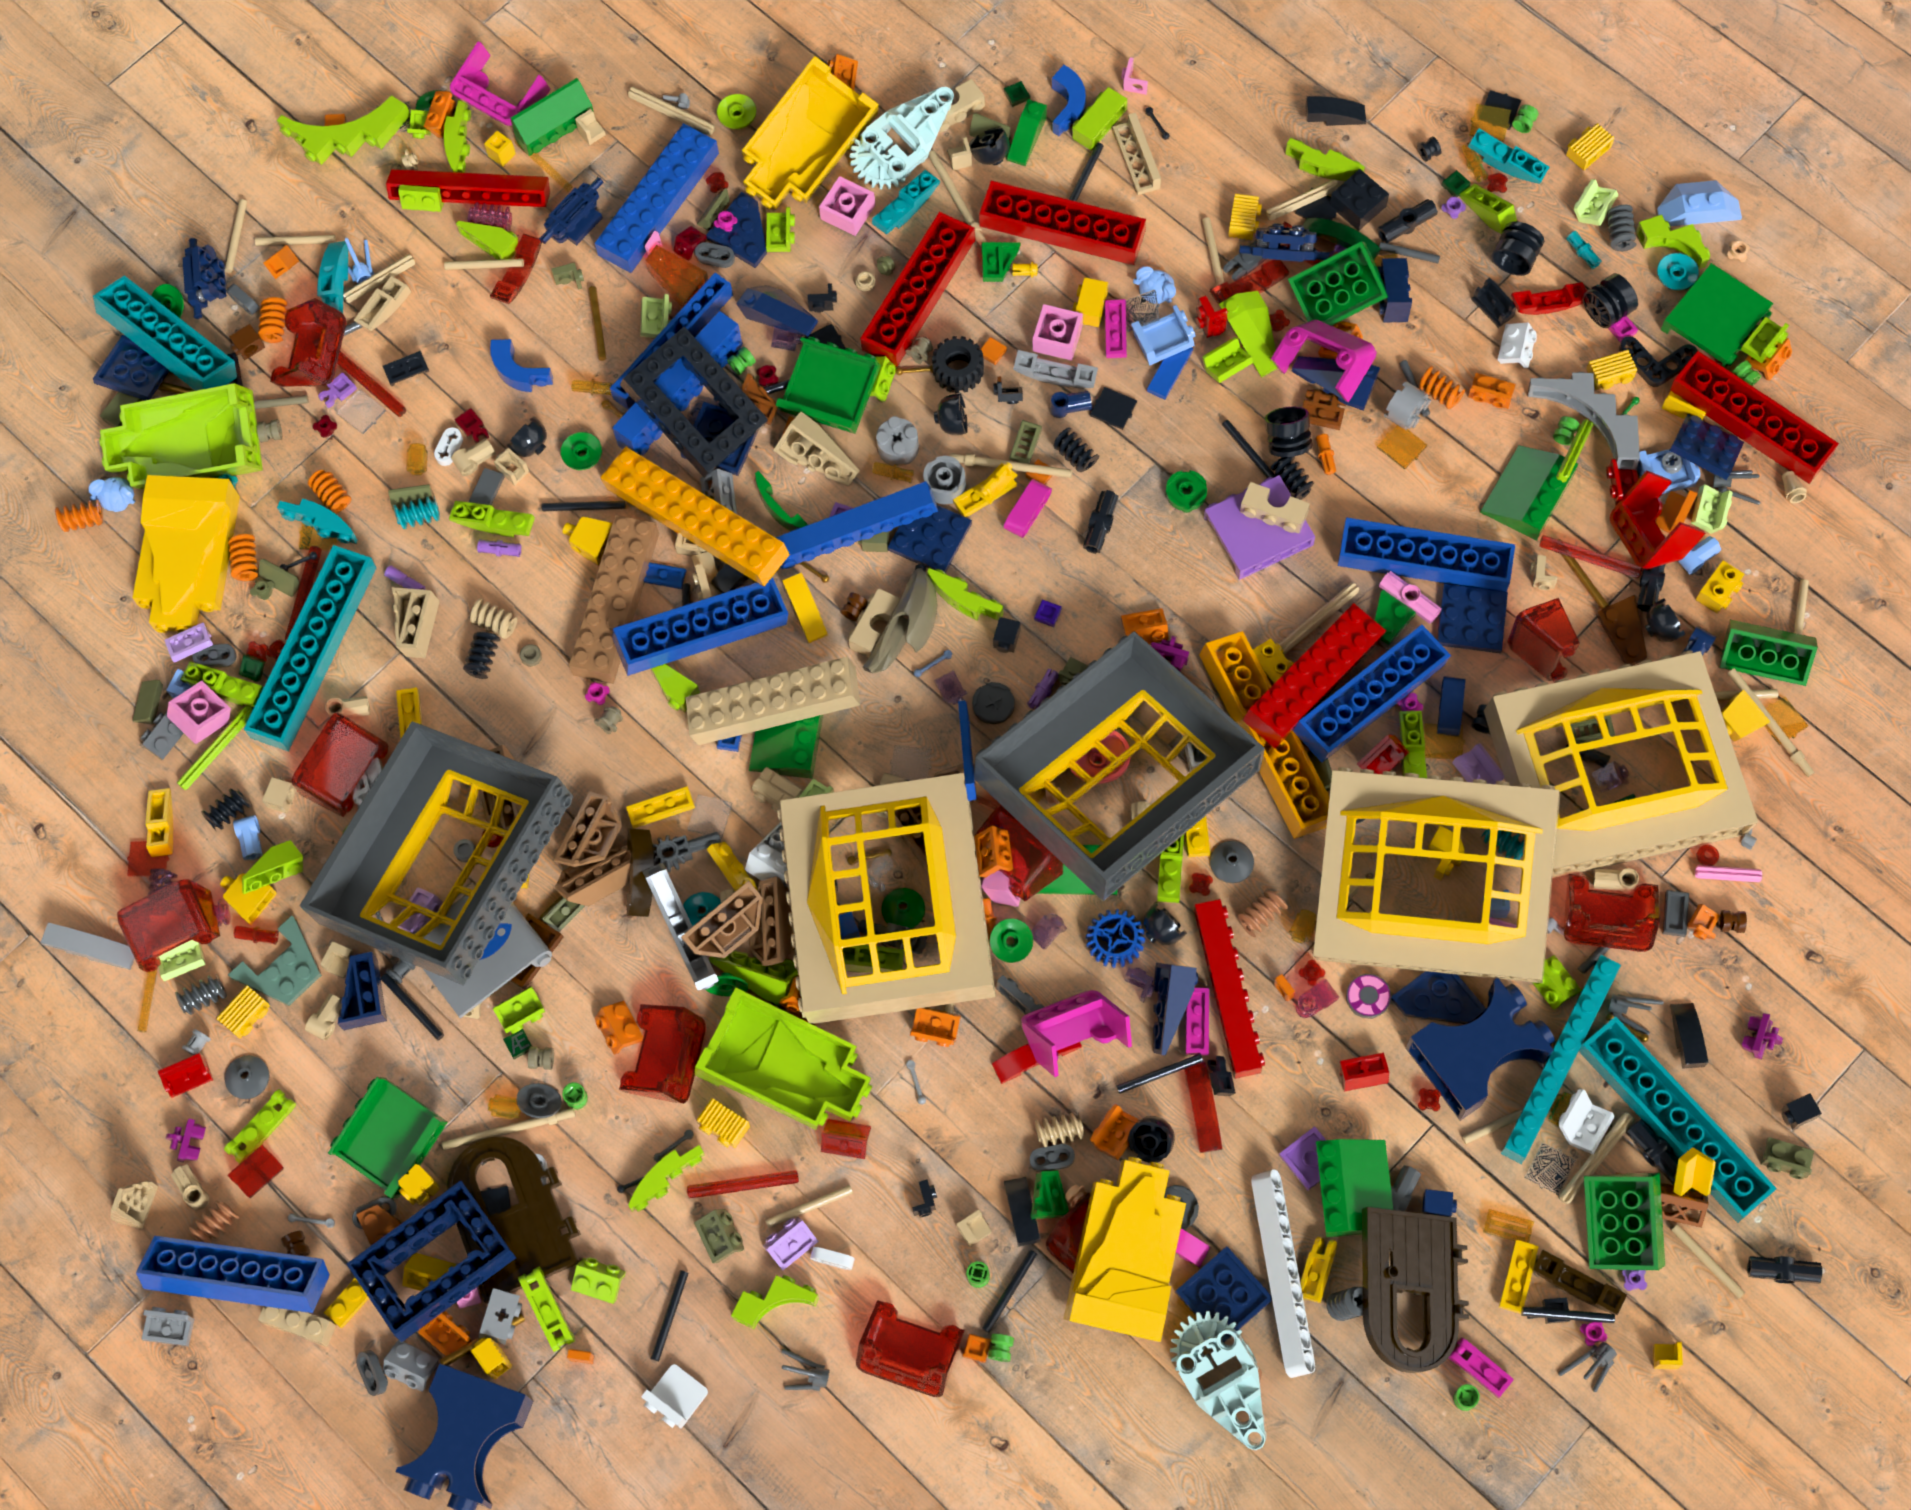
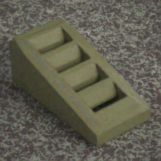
(1025, 425)
(1592, 737)

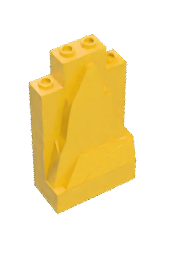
(805, 136)
(184, 548)
(1127, 1253)

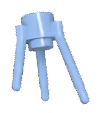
(360, 271)

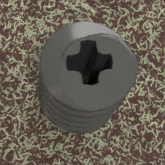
(1621, 228)
(201, 995)
(1346, 1304)

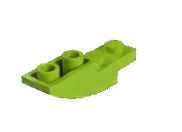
(455, 137)
(1329, 166)
(491, 520)
(956, 594)
(225, 686)
(1413, 739)
(1170, 872)
(655, 1181)

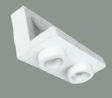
(1517, 344)

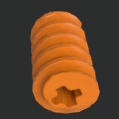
(272, 319)
(1440, 389)
(329, 491)
(79, 517)
(243, 557)

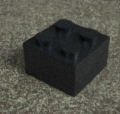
(1359, 199)

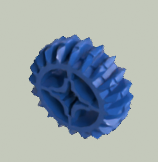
(1108, 934)

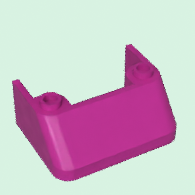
(471, 87)
(1353, 352)
(1071, 1022)

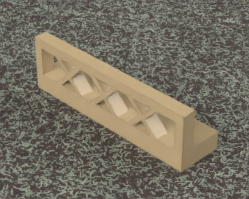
(1143, 150)

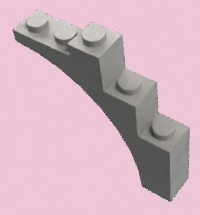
(1578, 394)
(678, 924)

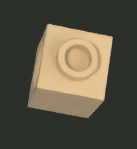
(279, 794)

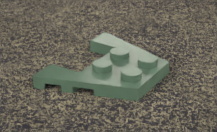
(287, 975)

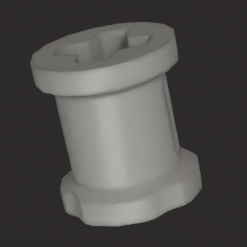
(196, 1042)

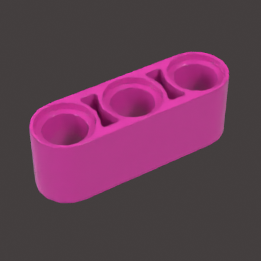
(1027, 508)

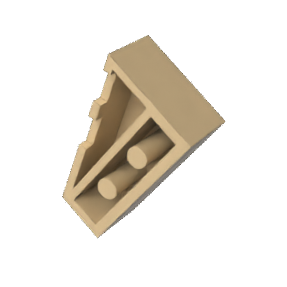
(415, 619)

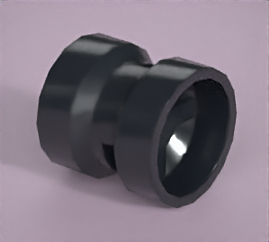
(1480, 723)

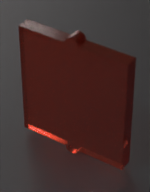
(141, 862)

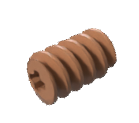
(1261, 911)
(213, 1223)

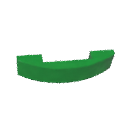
(765, 492)

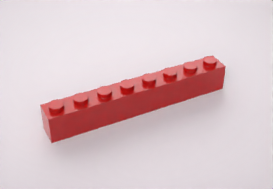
(475, 187)
(1228, 989)

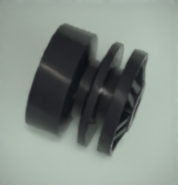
(1517, 248)
(1610, 300)
(1288, 431)

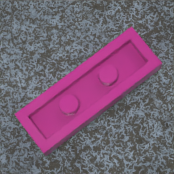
(1115, 328)
(1198, 1023)

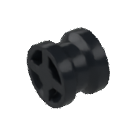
(1429, 149)

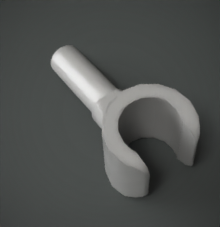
(682, 99)
(1748, 841)
(1553, 925)

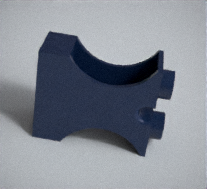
(1464, 1056)
(470, 1422)

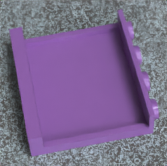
(1251, 541)

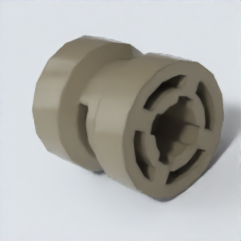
(269, 431)
(540, 1058)

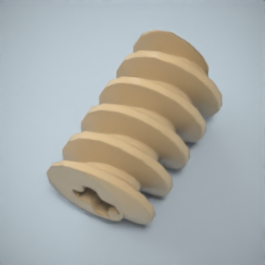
(491, 620)
(1059, 1129)

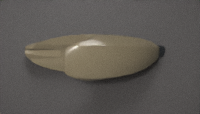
(918, 603)

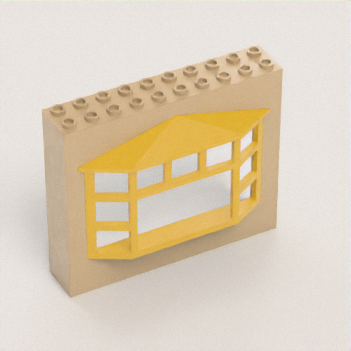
(1637, 825)
(955, 893)
(1428, 942)

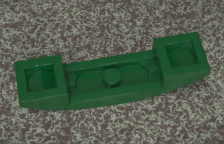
(1339, 234)

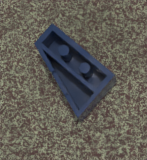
(1395, 279)
(363, 993)

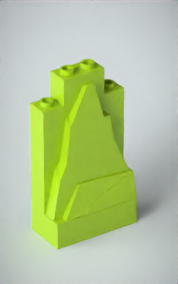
(185, 436)
(783, 1062)

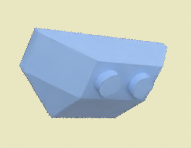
(1699, 204)

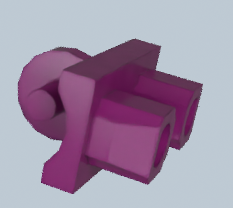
(1173, 652)
(1762, 1026)
(191, 1131)

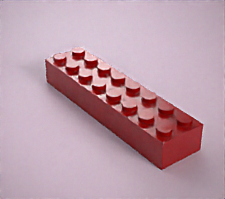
(1062, 222)
(918, 288)
(1754, 417)
(1314, 675)

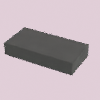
(487, 487)
(1675, 913)

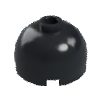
(991, 147)
(952, 415)
(529, 439)
(1663, 622)
(1162, 926)
(1151, 1139)

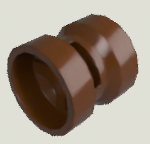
(854, 606)
(1733, 921)
(295, 1243)

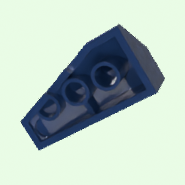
(776, 309)
(1327, 375)
(1174, 989)

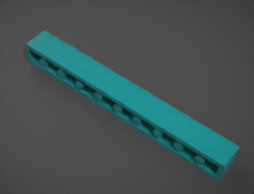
(1560, 1059)

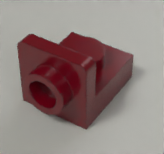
(688, 241)

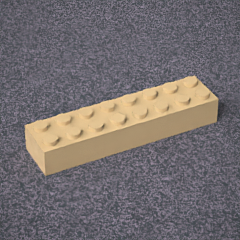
(772, 701)

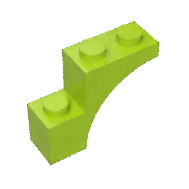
(1687, 240)
(782, 1291)

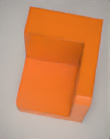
(281, 262)

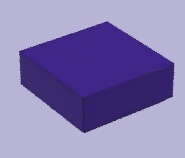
(1048, 613)

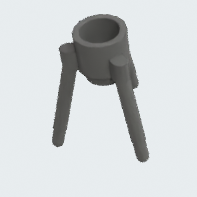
(1722, 484)
(1619, 1004)
(1602, 1356)
(817, 1376)

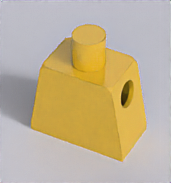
(588, 537)
(1742, 716)
(247, 905)

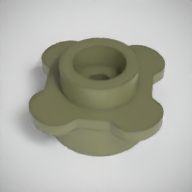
(266, 592)

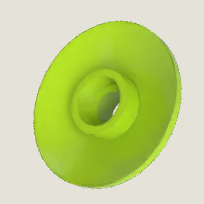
(734, 105)

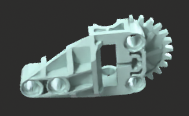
(913, 126)
(1231, 1394)

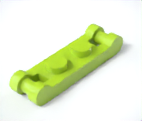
(260, 1126)
(546, 1309)

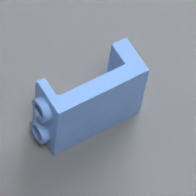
(1164, 336)
(1683, 479)

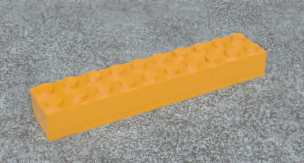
(695, 516)
(1288, 767)

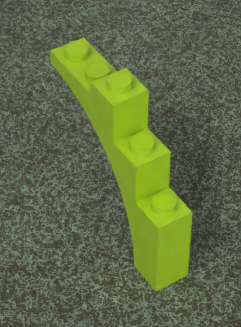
(348, 137)

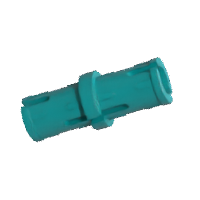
(1584, 250)

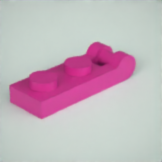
(1481, 1368)

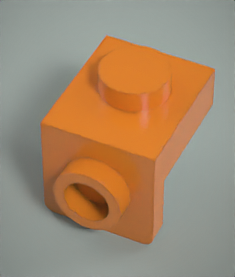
(1703, 922)

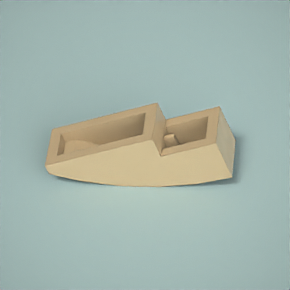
(382, 304)

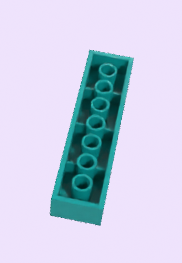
(164, 335)

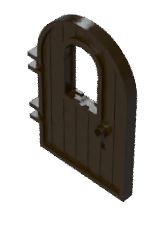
(528, 1227)
(1418, 1265)

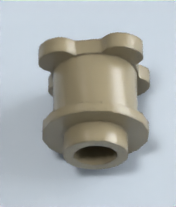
(920, 349)
(609, 719)

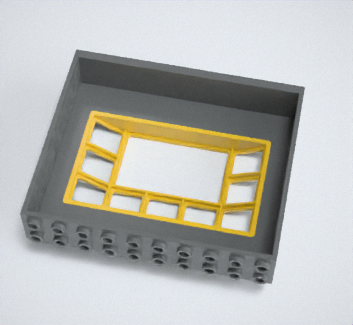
(1079, 720)
(394, 828)

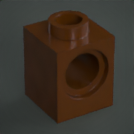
(246, 342)

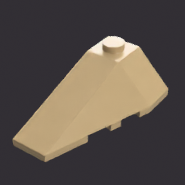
(811, 446)
(133, 1204)

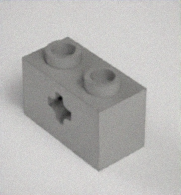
(500, 1303)

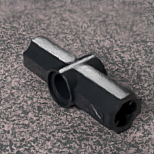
(1416, 216)
(1100, 521)
(1651, 584)
(1654, 1149)
(1784, 1270)

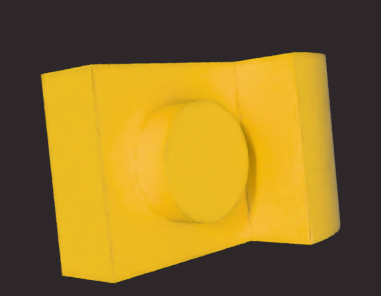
(1443, 842)

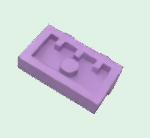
(188, 642)
(1478, 765)
(417, 920)
(789, 1242)

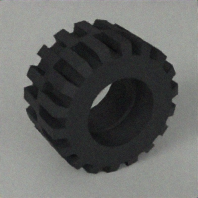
(958, 350)

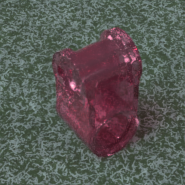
(1319, 997)

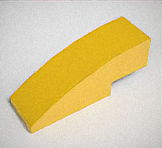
(804, 607)
(159, 822)

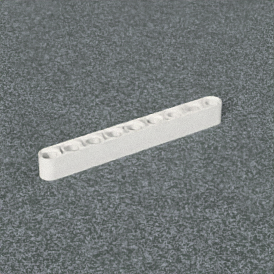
(1283, 1274)

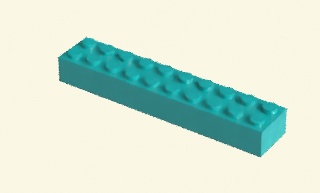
(310, 648)
(1675, 1116)

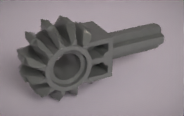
(681, 848)
(917, 943)

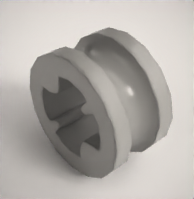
(1666, 463)

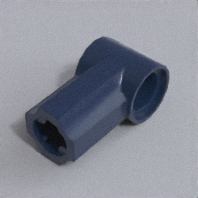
(1071, 403)
(1700, 641)

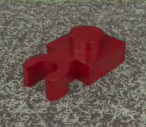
(471, 425)

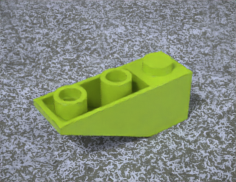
(276, 864)

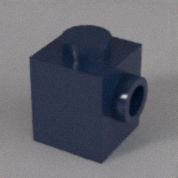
(1438, 1203)

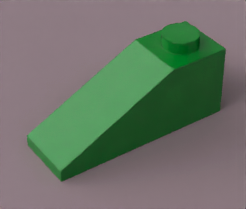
(1027, 132)

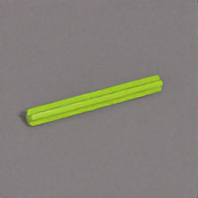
(1574, 450)
(215, 748)

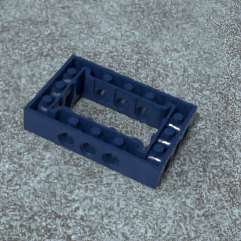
(411, 1236)

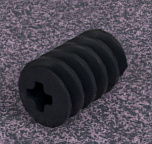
(1073, 451)
(1292, 477)
(479, 654)
(226, 809)

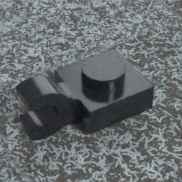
(1221, 1079)
(1556, 1303)

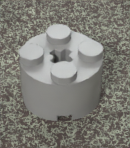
(1407, 406)
(897, 441)
(945, 479)

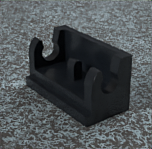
(1494, 303)
(405, 368)

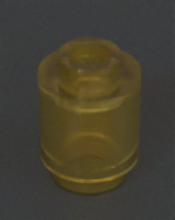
(416, 459)
(1303, 926)
(1559, 1106)
(504, 1107)

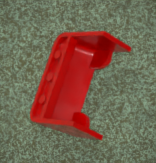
(1640, 534)

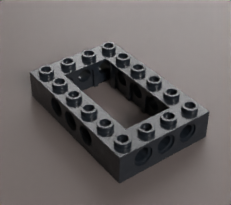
(673, 423)

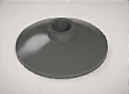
(1229, 871)
(252, 1085)
(538, 1100)

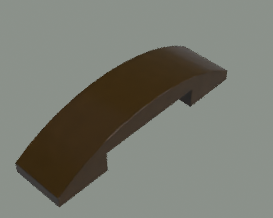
(641, 859)
(1578, 1284)

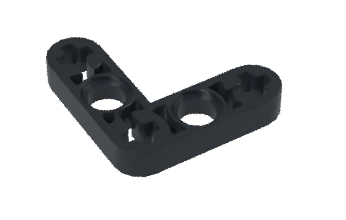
(1658, 368)

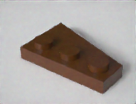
(1624, 629)
(550, 938)

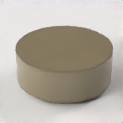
(530, 655)

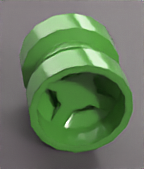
(1526, 116)
(741, 360)
(1746, 373)
(1565, 433)
(575, 1091)
(978, 1278)
(1000, 1349)
(1468, 1394)

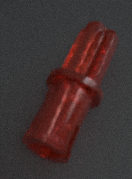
(256, 934)

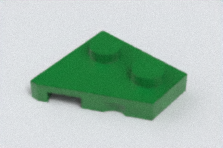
(997, 259)
(1392, 616)
(1048, 1196)

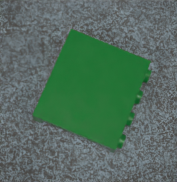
(1718, 314)
(830, 385)
(387, 1135)

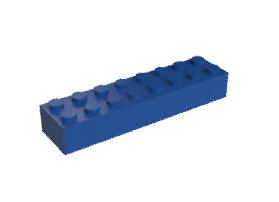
(657, 197)
(721, 340)
(1426, 555)
(699, 626)
(1371, 693)
(233, 1274)

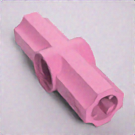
(1399, 589)

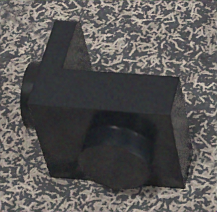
(823, 302)
(1010, 395)
(928, 1193)

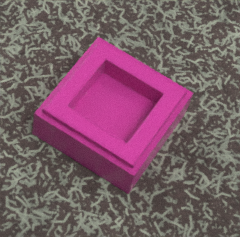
(1623, 328)

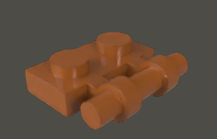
(1322, 414)

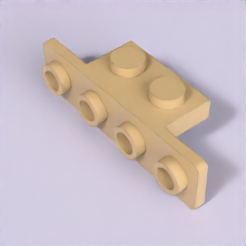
(705, 572)

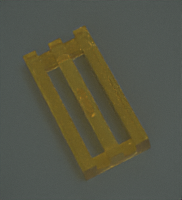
(1492, 1213)

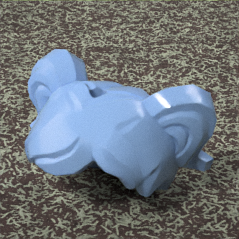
(1155, 280)
(112, 493)

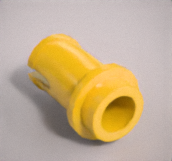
(1025, 269)

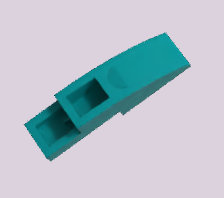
(1508, 160)
(908, 202)
(333, 274)
(322, 519)

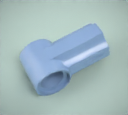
(1700, 554)
(248, 832)

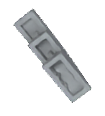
(88, 946)

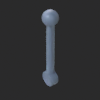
(947, 655)

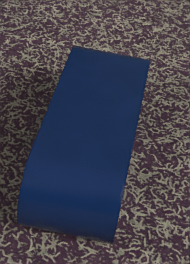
(1451, 706)

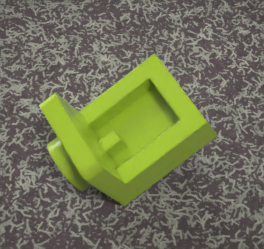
(417, 121)

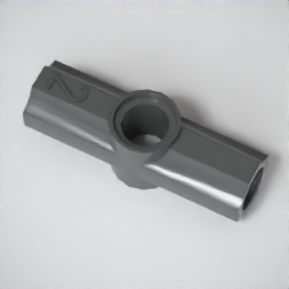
(1404, 1187)

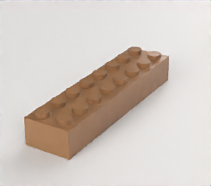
(613, 597)

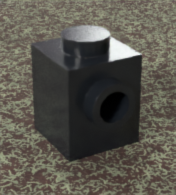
(1006, 635)
(1800, 1111)

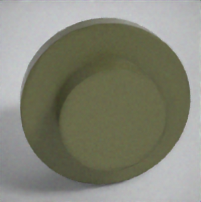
(885, 265)

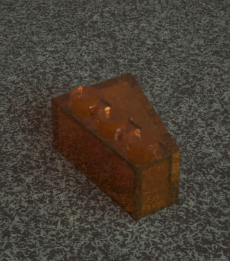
(675, 274)

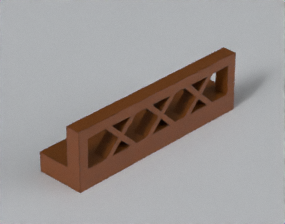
(1690, 1200)

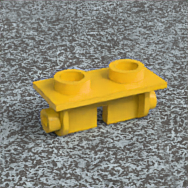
(996, 482)

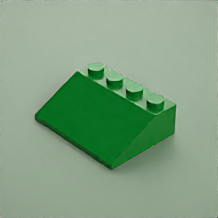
(1339, 286)
(1528, 491)
(787, 748)
(1352, 1178)
(1624, 1221)

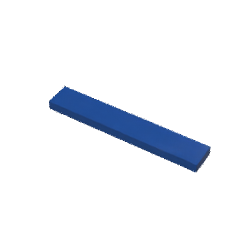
(967, 750)

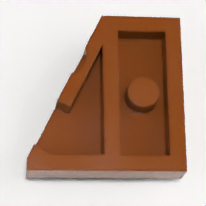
(760, 398)
(376, 1222)

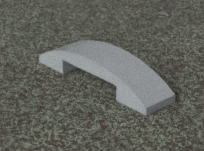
(1053, 372)

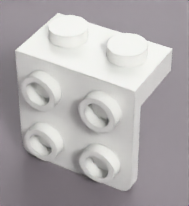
(1584, 1123)
(675, 1396)

